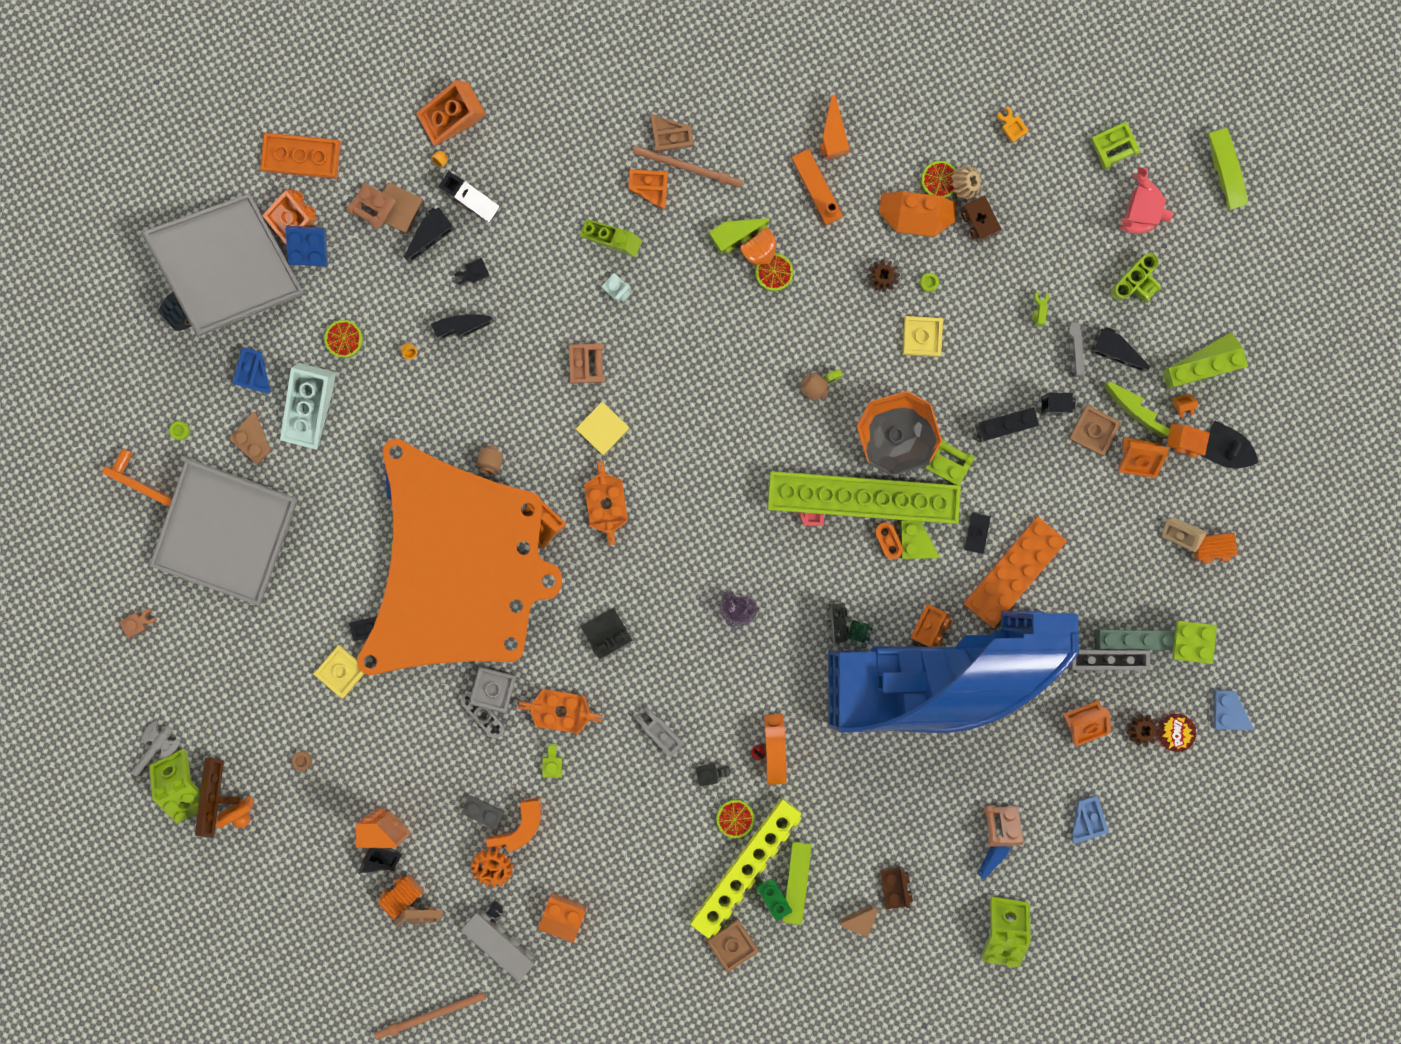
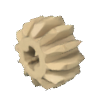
(966, 182)

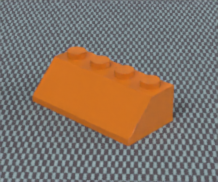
(380, 830)

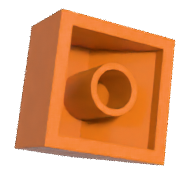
(562, 917)

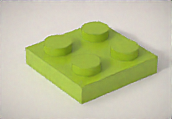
(1194, 642)

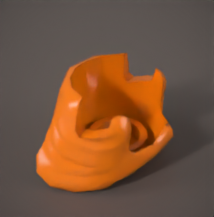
(760, 248)

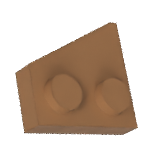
(670, 135)

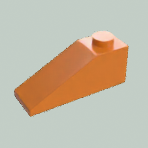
(834, 137)

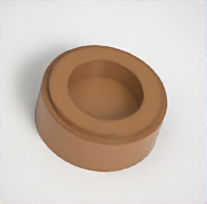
(301, 760)

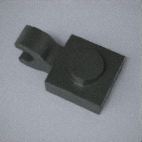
(709, 774)

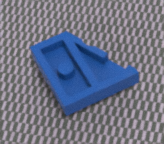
(252, 371)

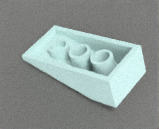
(307, 405)

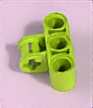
(1144, 282)

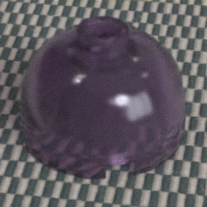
(737, 610)

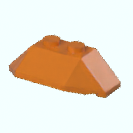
(917, 213)

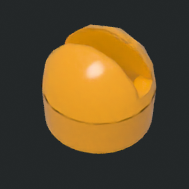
(439, 158)
(408, 351)

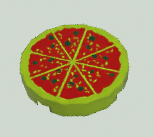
(937, 179)
(776, 274)
(343, 339)
(735, 818)

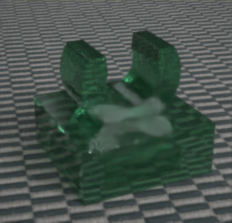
(859, 630)

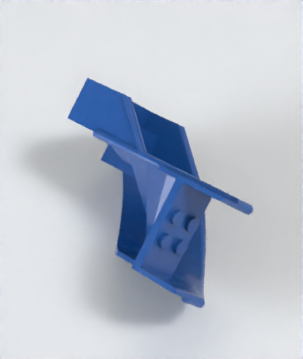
(950, 685)

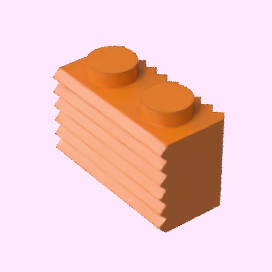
(1188, 440)
(1216, 546)
(401, 896)

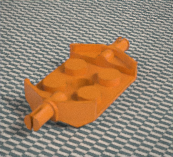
(603, 487)
(545, 716)

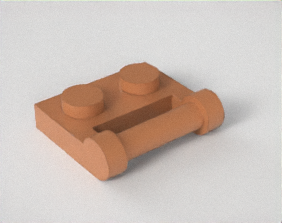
(375, 200)
(580, 363)
(1009, 825)

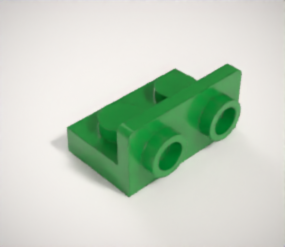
(773, 899)

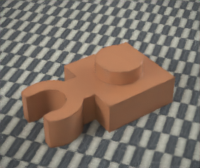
(136, 624)

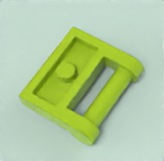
(1112, 139)
(947, 468)

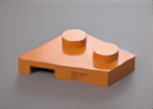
(649, 186)

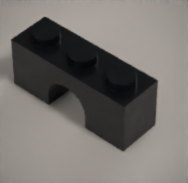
(1006, 424)

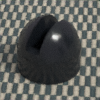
(495, 909)

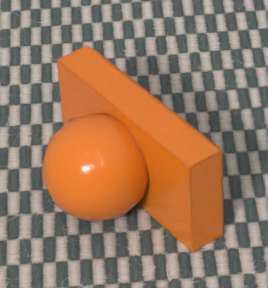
(236, 814)

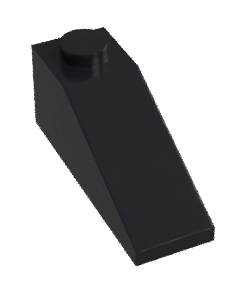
(431, 230)
(1116, 348)

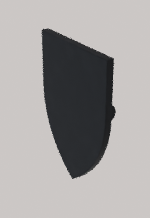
(1229, 448)

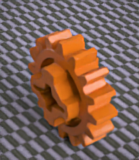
(491, 868)

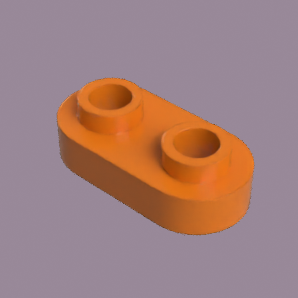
(890, 539)

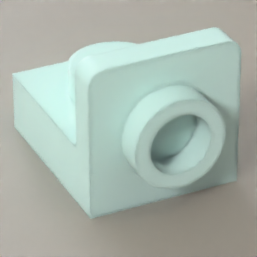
(617, 288)

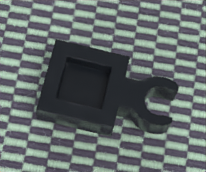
(475, 271)

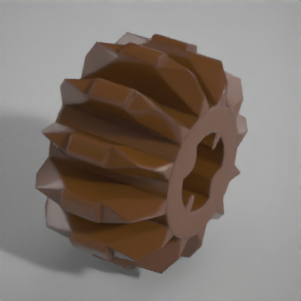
(890, 279)
(1136, 730)

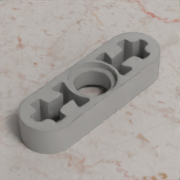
(495, 722)

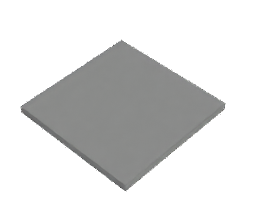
(222, 264)
(223, 532)

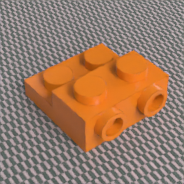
(289, 211)

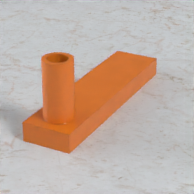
(817, 187)
(116, 473)

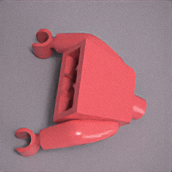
(1145, 206)

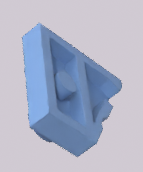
(1229, 712)
(1088, 820)

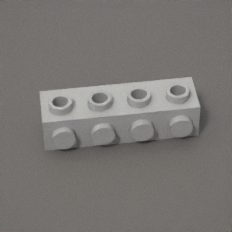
(1114, 660)

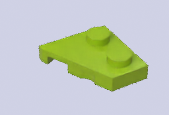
(916, 541)

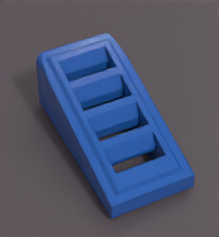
(992, 860)

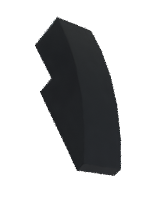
(461, 325)

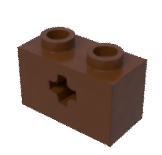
(980, 209)

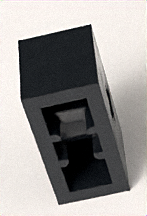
(1057, 404)

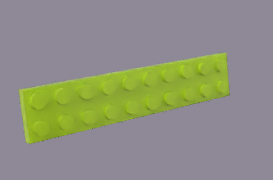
(864, 497)

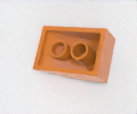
(451, 112)

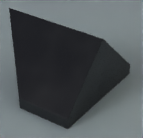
(379, 860)

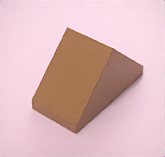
(860, 921)

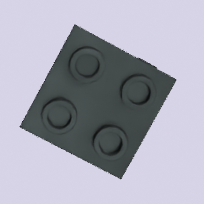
(838, 615)
(606, 633)

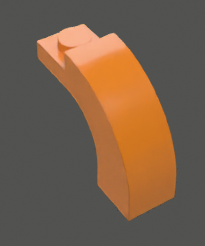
(775, 749)
(531, 817)

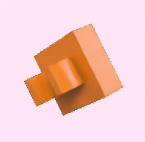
(1185, 403)

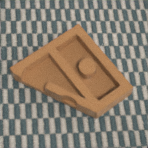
(251, 439)
(411, 914)

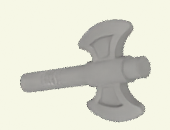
(160, 741)

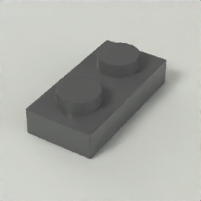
(482, 812)

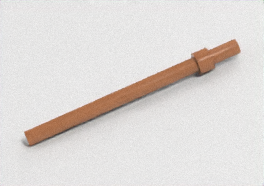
(723, 177)
(394, 1029)

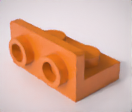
(931, 626)

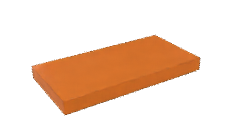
(300, 155)

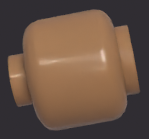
(814, 387)
(489, 460)

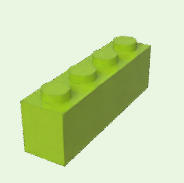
(1213, 360)

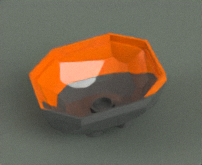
(899, 433)

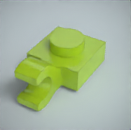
(1040, 313)
(552, 764)

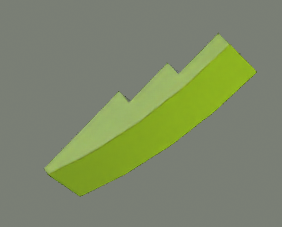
(1228, 168)
(1132, 406)
(797, 882)

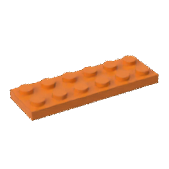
(1015, 572)

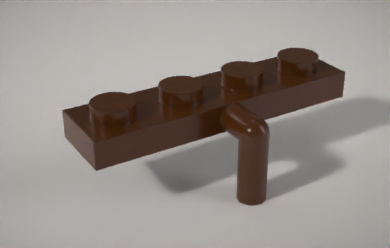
(211, 797)

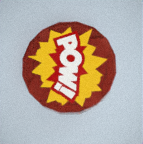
(1176, 732)

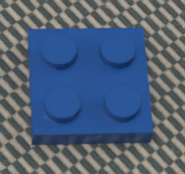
(306, 245)

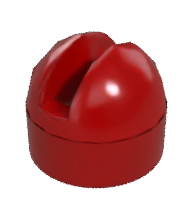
(761, 749)

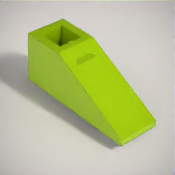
(734, 232)
(611, 237)

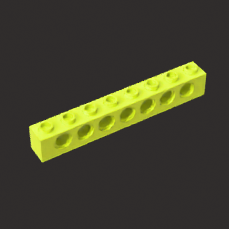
(711, 926)

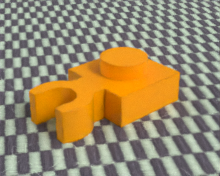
(1014, 127)

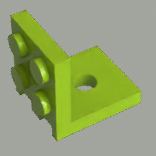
(177, 787)
(1007, 938)

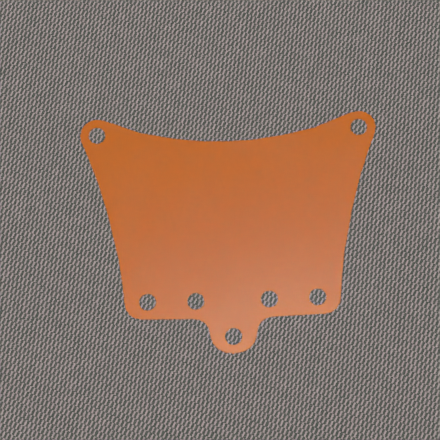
(455, 567)

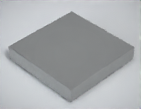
(492, 690)

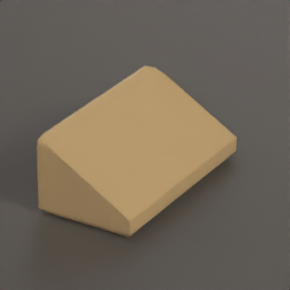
(1183, 534)

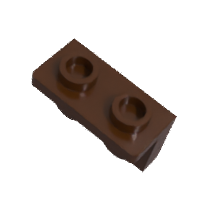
(895, 887)

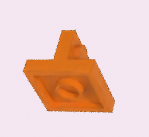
(1142, 457)
(550, 523)
(1088, 723)

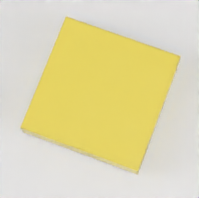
(922, 336)
(602, 428)
(339, 672)

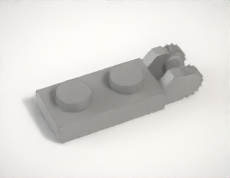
(1076, 349)
(660, 733)

